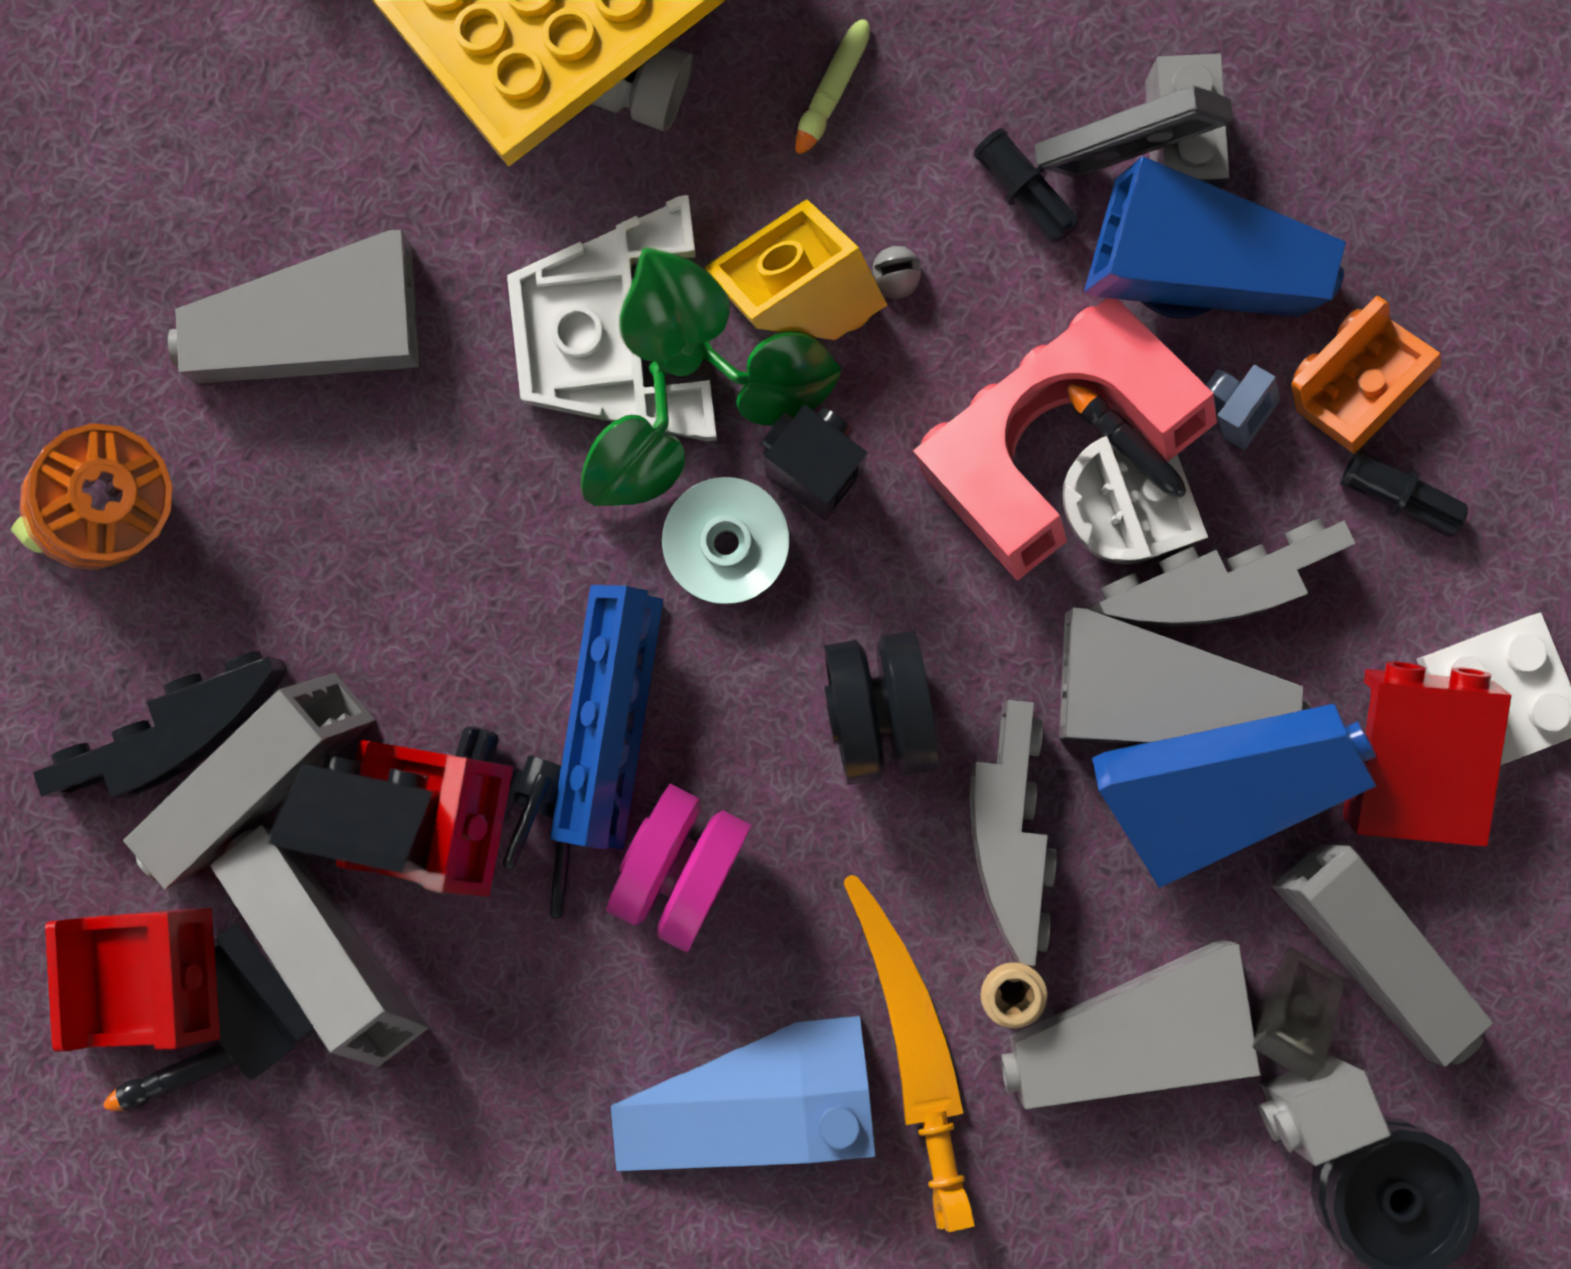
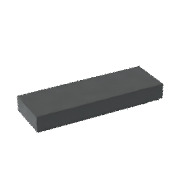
(1135, 132)

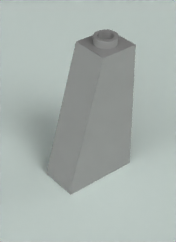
(309, 319)
(1150, 688)
(246, 777)
(317, 951)
(1384, 952)
(1146, 1035)

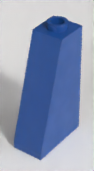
(1207, 248)
(1231, 785)

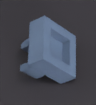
(1243, 405)

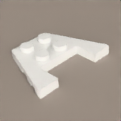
(570, 333)

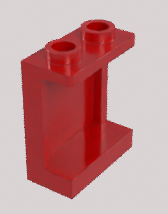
(1435, 755)
(466, 819)
(132, 980)

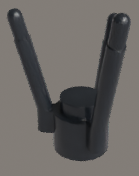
(537, 792)

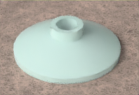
(721, 507)

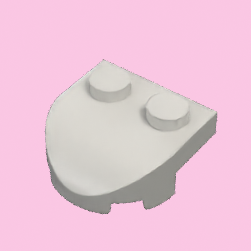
(1122, 512)

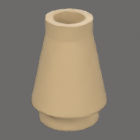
(1018, 1009)

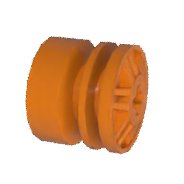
(61, 514)

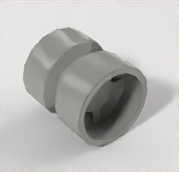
(655, 91)

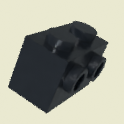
(813, 458)

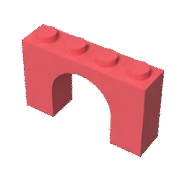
(1102, 350)

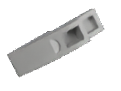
(1203, 592)
(1011, 861)

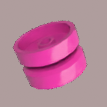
(673, 864)

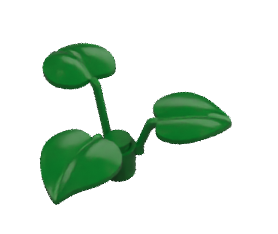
(669, 321)

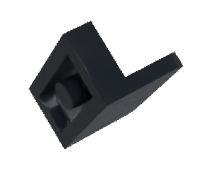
(255, 1006)

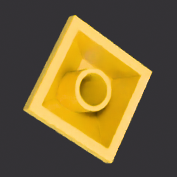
(800, 277)

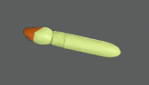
(832, 85)

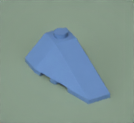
(765, 1103)

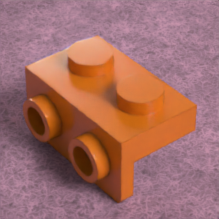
(1362, 375)

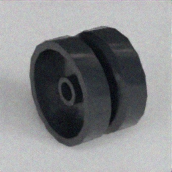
(880, 707)
(1426, 1222)

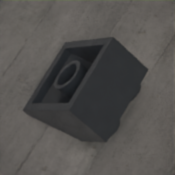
(359, 816)

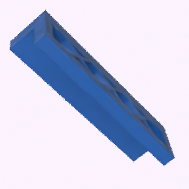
(606, 717)

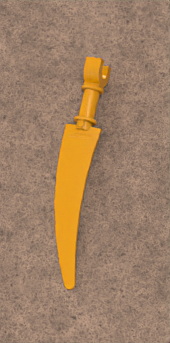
(922, 1054)

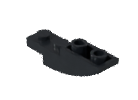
(188, 727)

